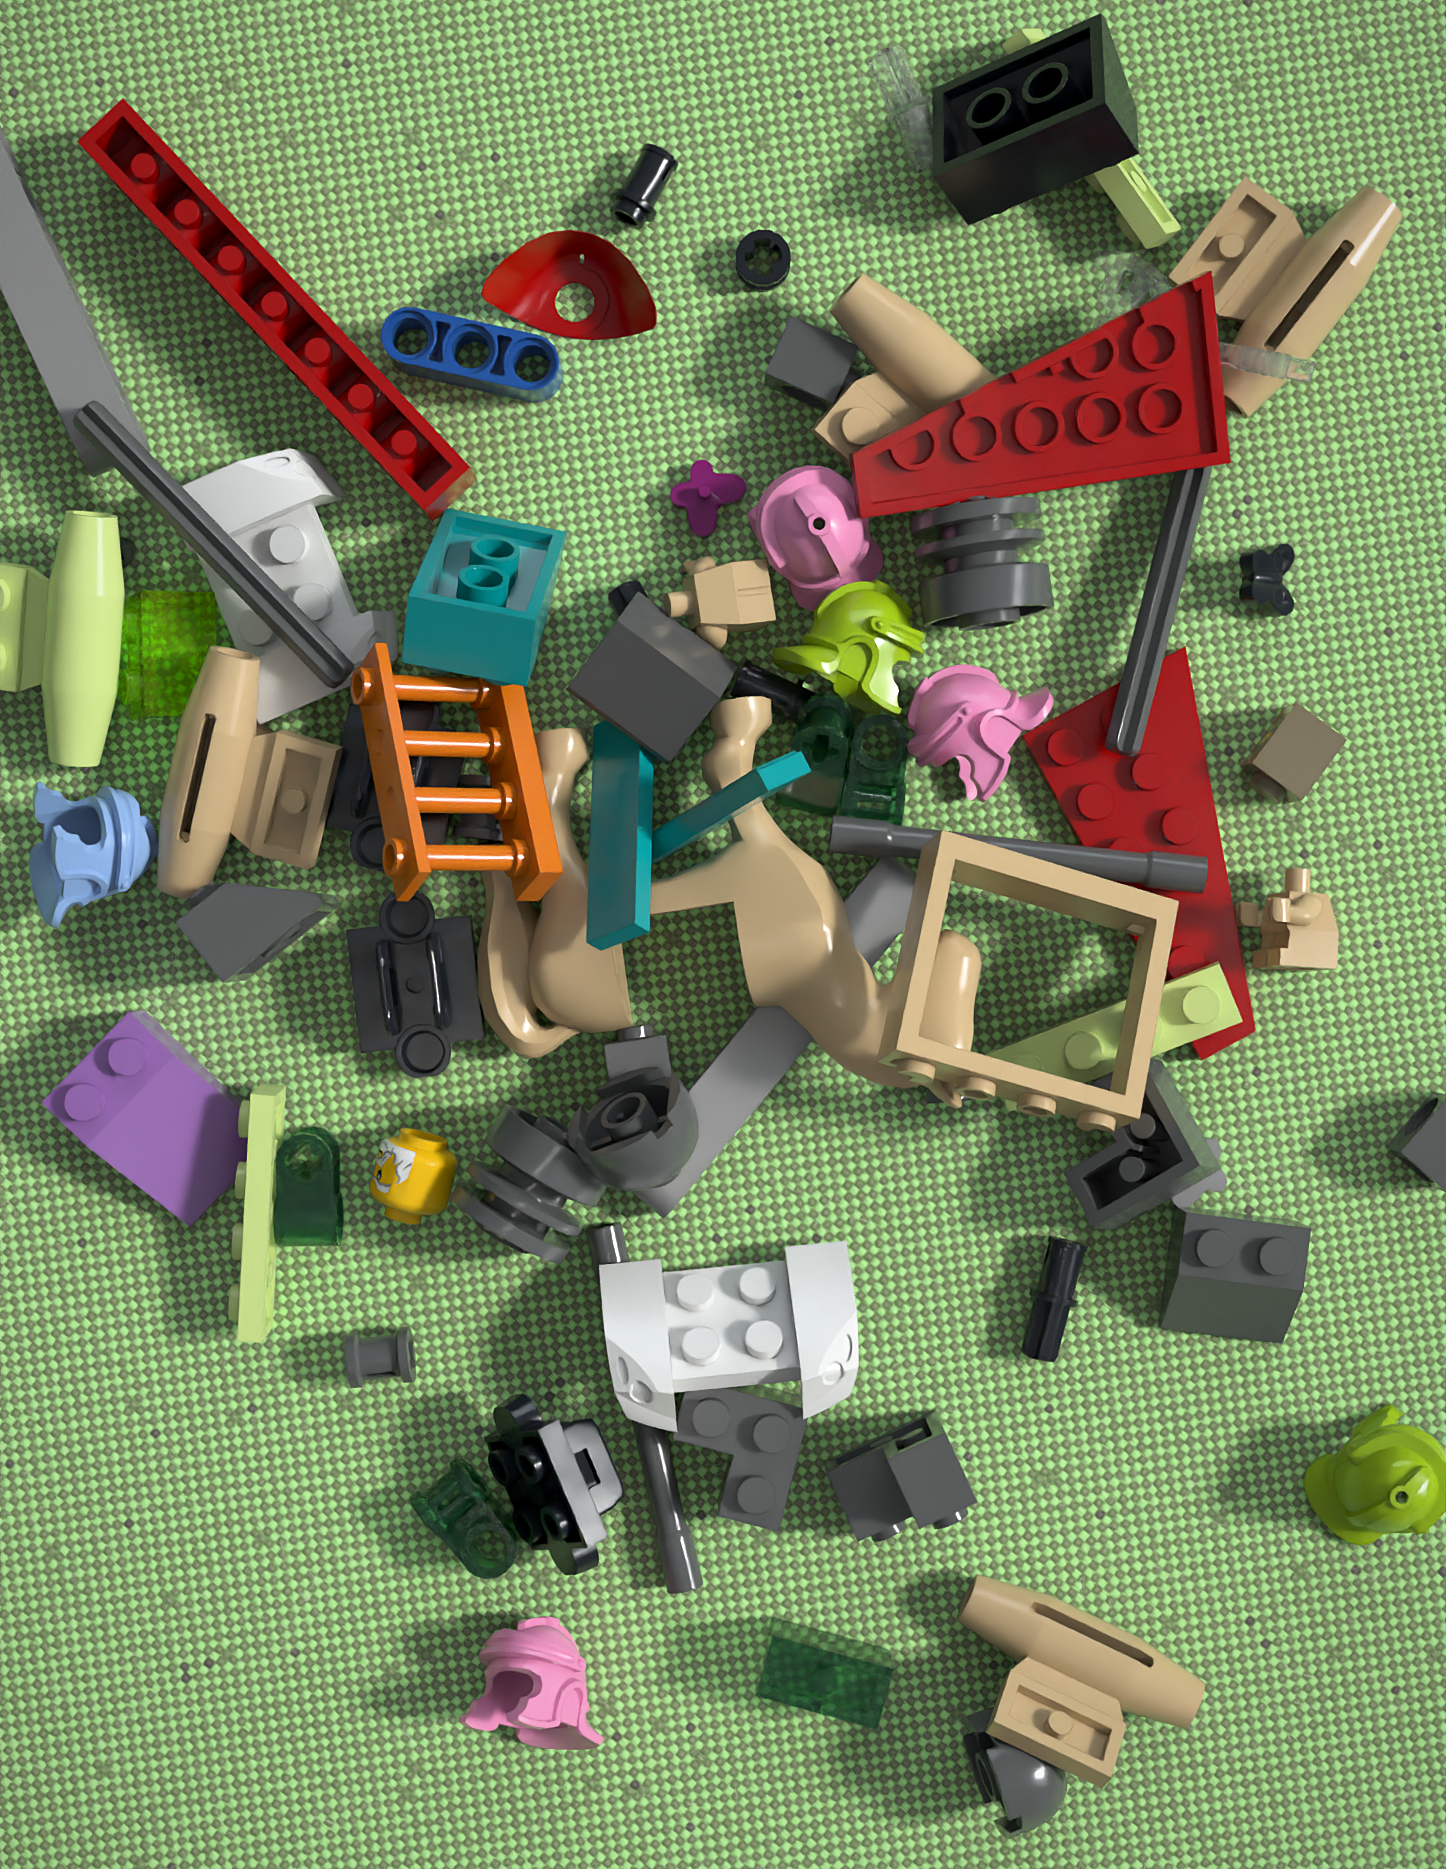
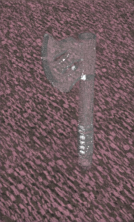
(1149, 279)

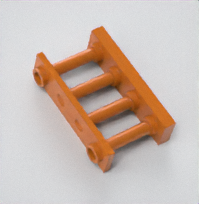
(515, 772)

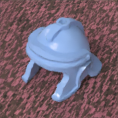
(87, 848)

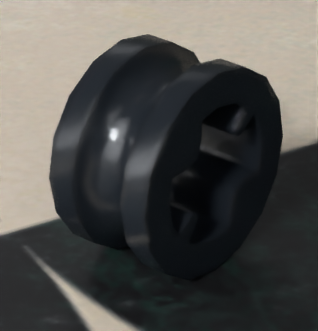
(746, 252)

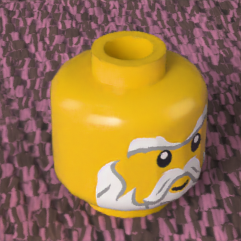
(413, 1175)

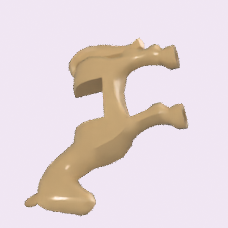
(787, 921)

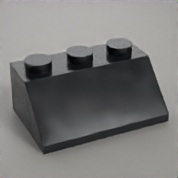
(1033, 121)

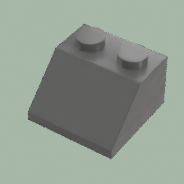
(249, 925)
(1233, 1274)

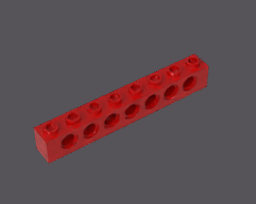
(277, 309)

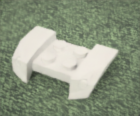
(272, 516)
(731, 1329)

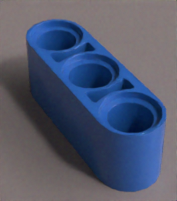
(451, 333)

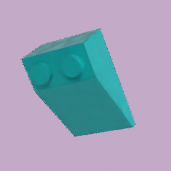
(482, 598)

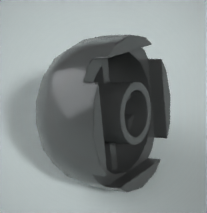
(637, 1131)
(1022, 1784)

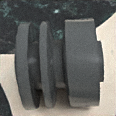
(982, 570)
(530, 1186)

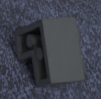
(1148, 1161)
(762, 1435)
(901, 1477)

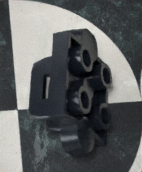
(354, 795)
(415, 984)
(555, 1480)

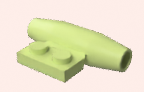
(68, 635)

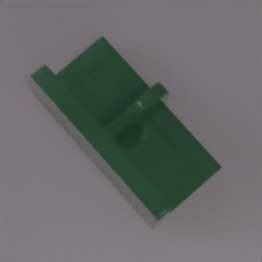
(825, 1673)

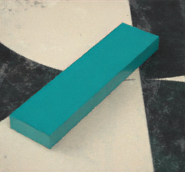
(727, 804)
(619, 839)

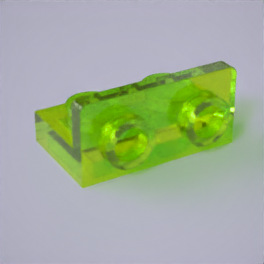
(165, 650)

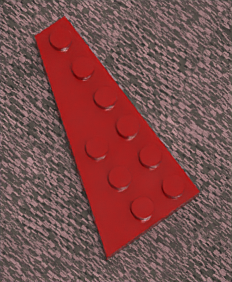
(1095, 410)
(1152, 804)

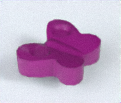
(705, 495)

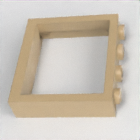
(1052, 888)

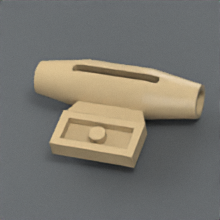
(1281, 283)
(914, 362)
(231, 782)
(1072, 1678)

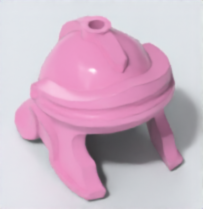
(811, 557)
(975, 720)
(535, 1686)

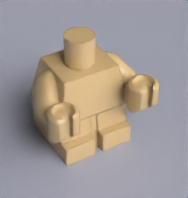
(723, 598)
(1294, 926)

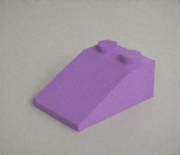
(154, 1116)

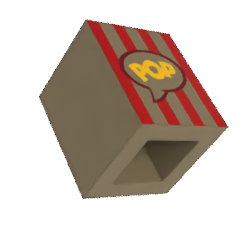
(1291, 755)

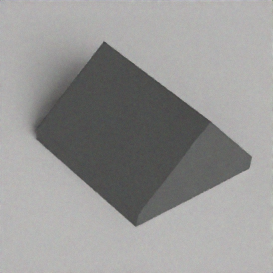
(653, 678)

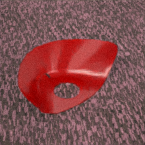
(535, 273)

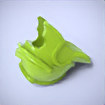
(855, 643)
(1360, 1483)

